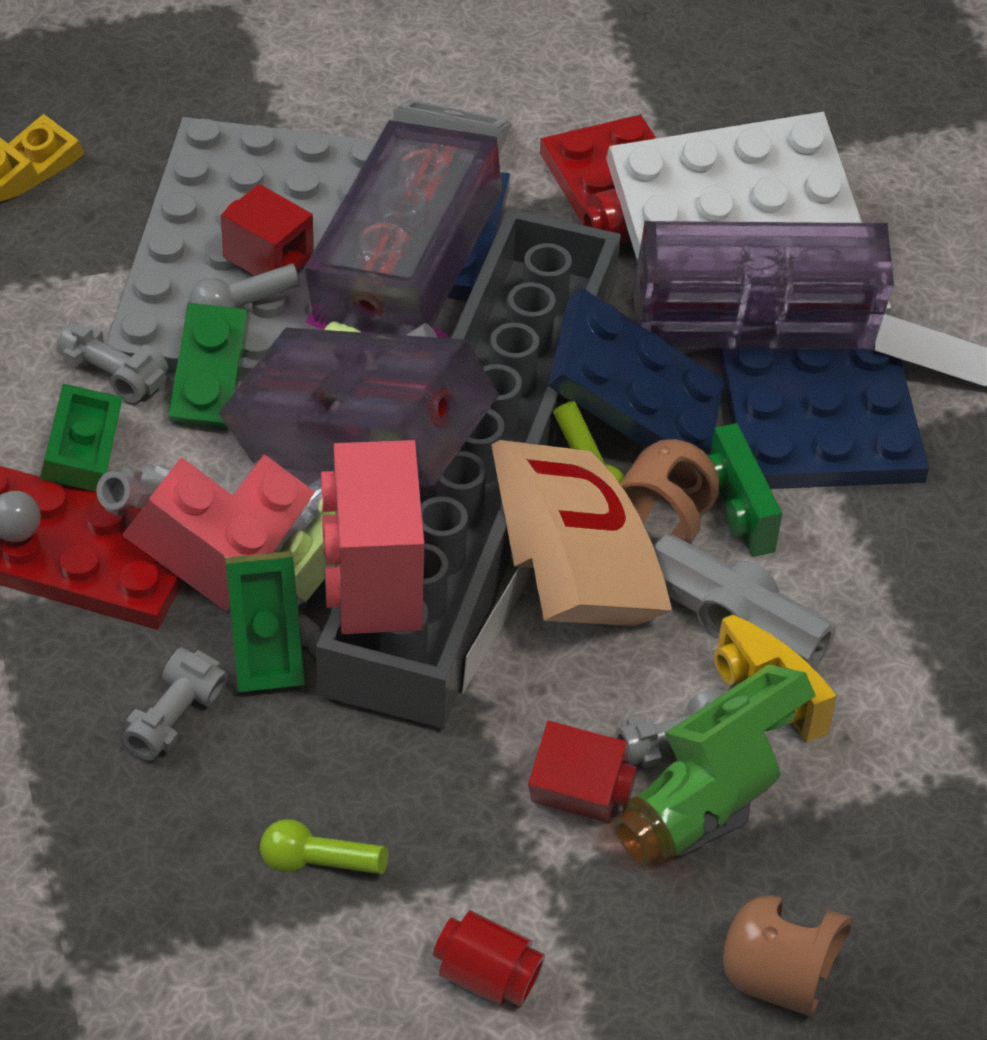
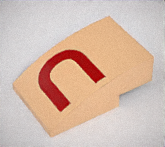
(579, 536)

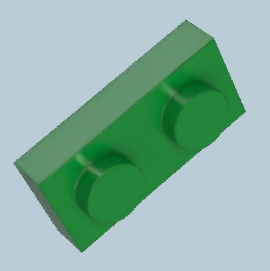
(208, 364)
(81, 437)
(748, 498)
(264, 621)

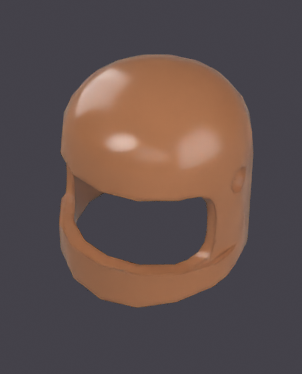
(673, 473)
(778, 958)

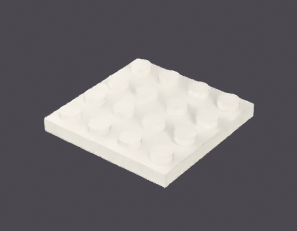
(734, 174)

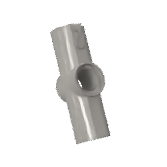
(742, 591)

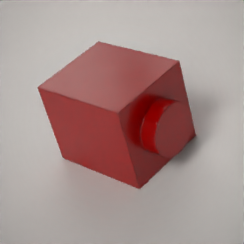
(266, 232)
(581, 772)

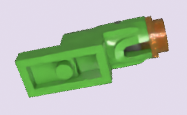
(718, 768)

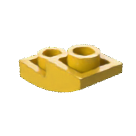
(35, 156)
(748, 648)

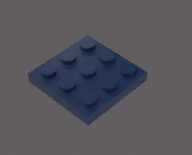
(825, 416)

